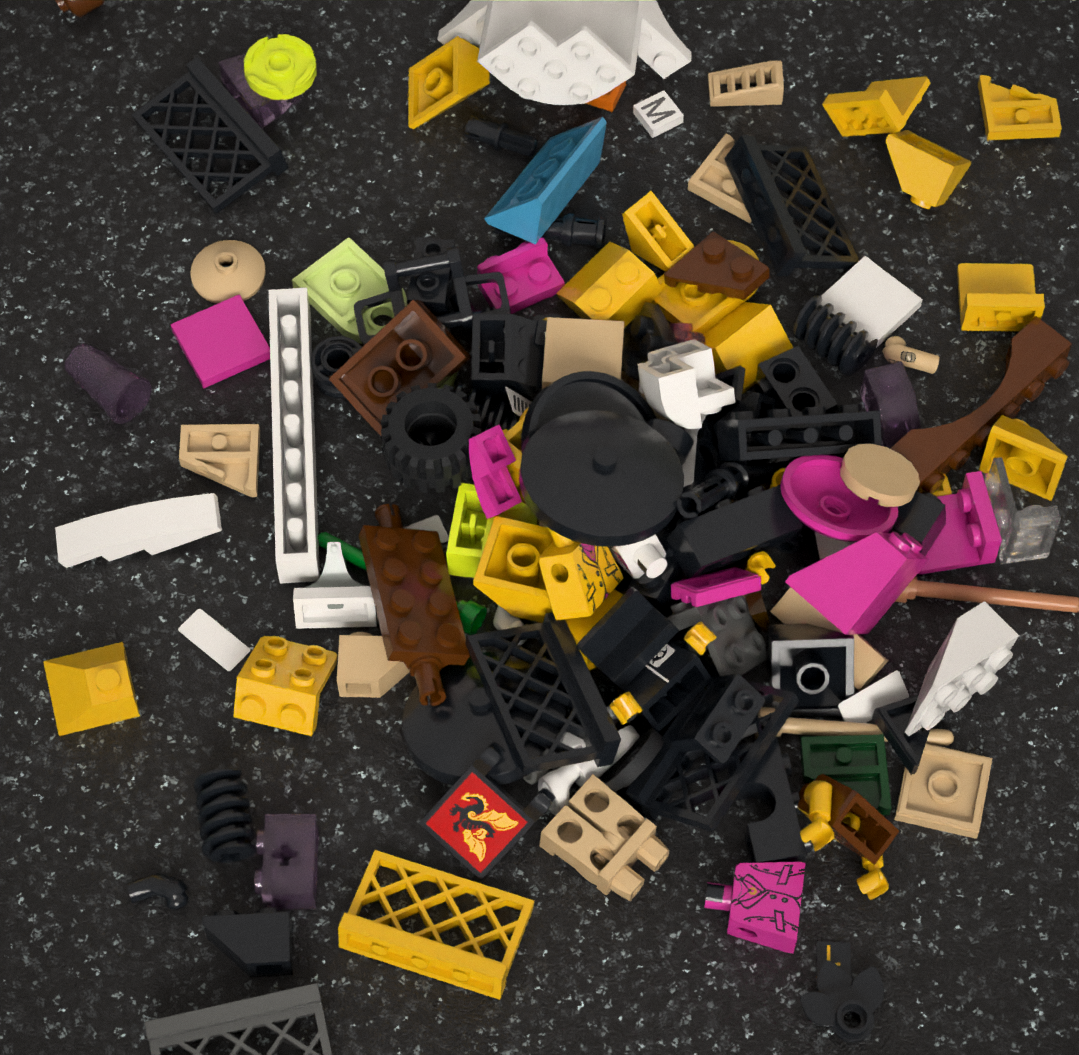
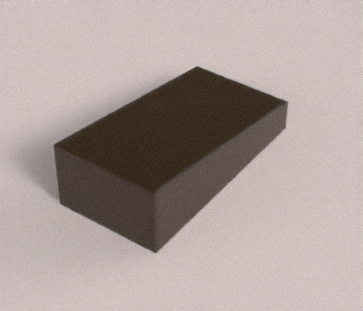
(757, 609)

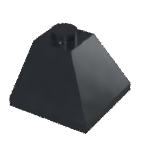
(811, 664)

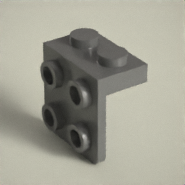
(737, 641)

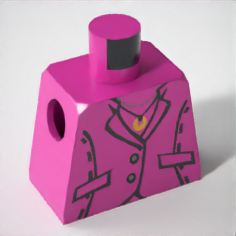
(762, 903)

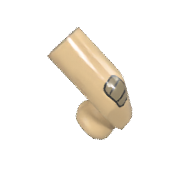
(897, 351)

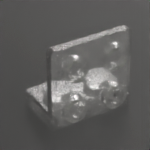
(1025, 532)

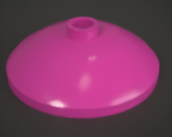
(827, 506)

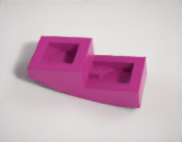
(488, 461)

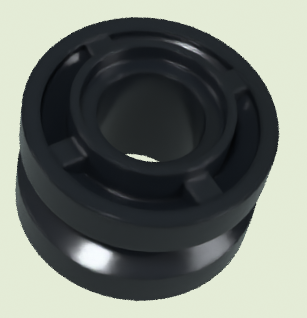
(326, 356)

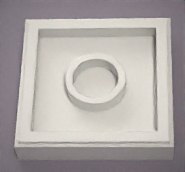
(871, 300)

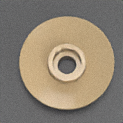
(221, 283)

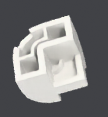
(683, 384)

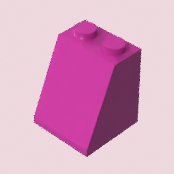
(860, 580)

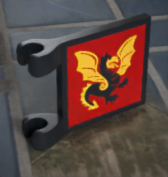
(480, 818)

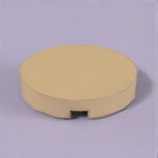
(879, 474)

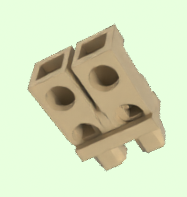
(604, 839)

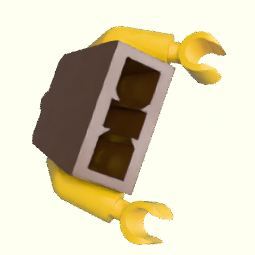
(851, 820)

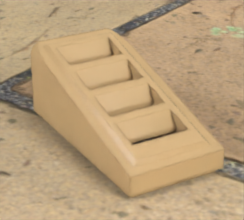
(757, 73)

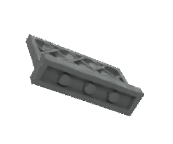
(242, 1016)

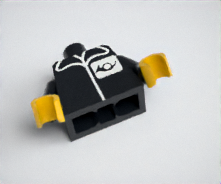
(666, 681)

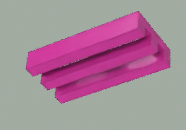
(716, 586)

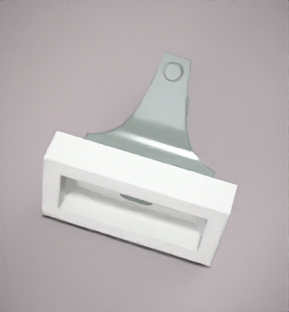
(334, 598)

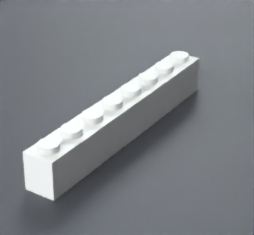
(293, 436)

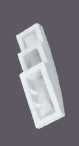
(139, 527)

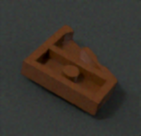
(719, 268)

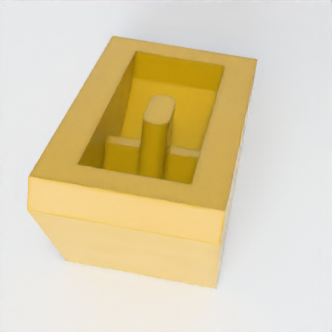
(655, 233)

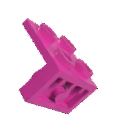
(970, 529)

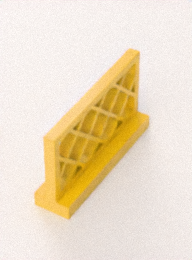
(430, 956)

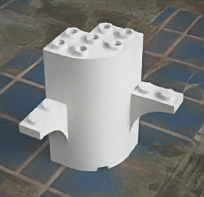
(567, 47)

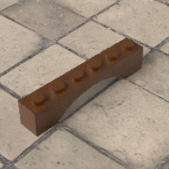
(1031, 360)

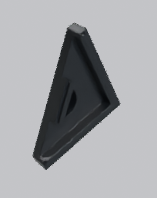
(892, 722)

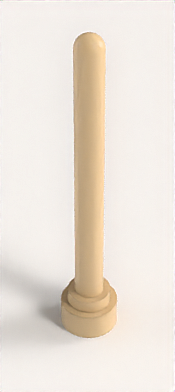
(840, 728)

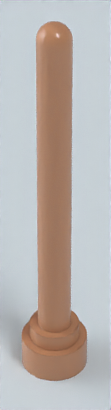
(989, 595)

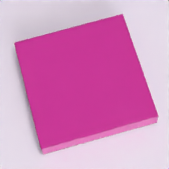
(221, 341)

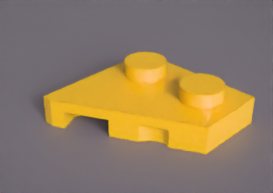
(1017, 112)

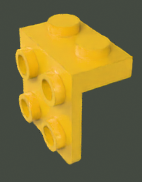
(283, 684)

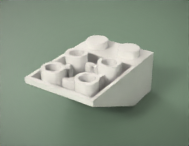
(963, 665)

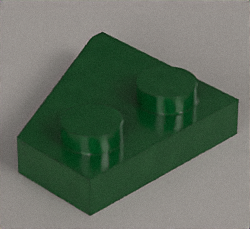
(851, 760)

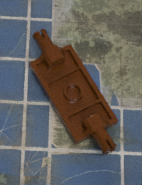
(413, 600)

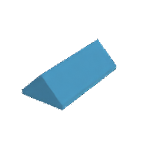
(549, 182)

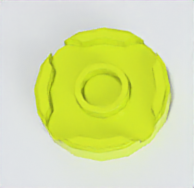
(280, 67)

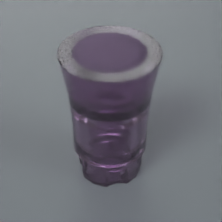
(108, 383)

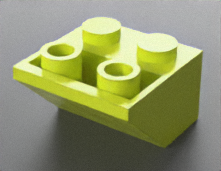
(471, 530)

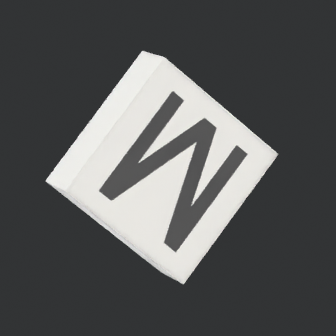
(658, 114)

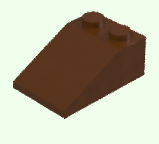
(402, 354)

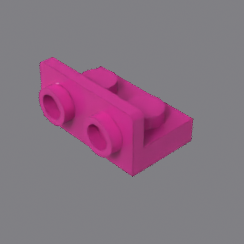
(527, 276)

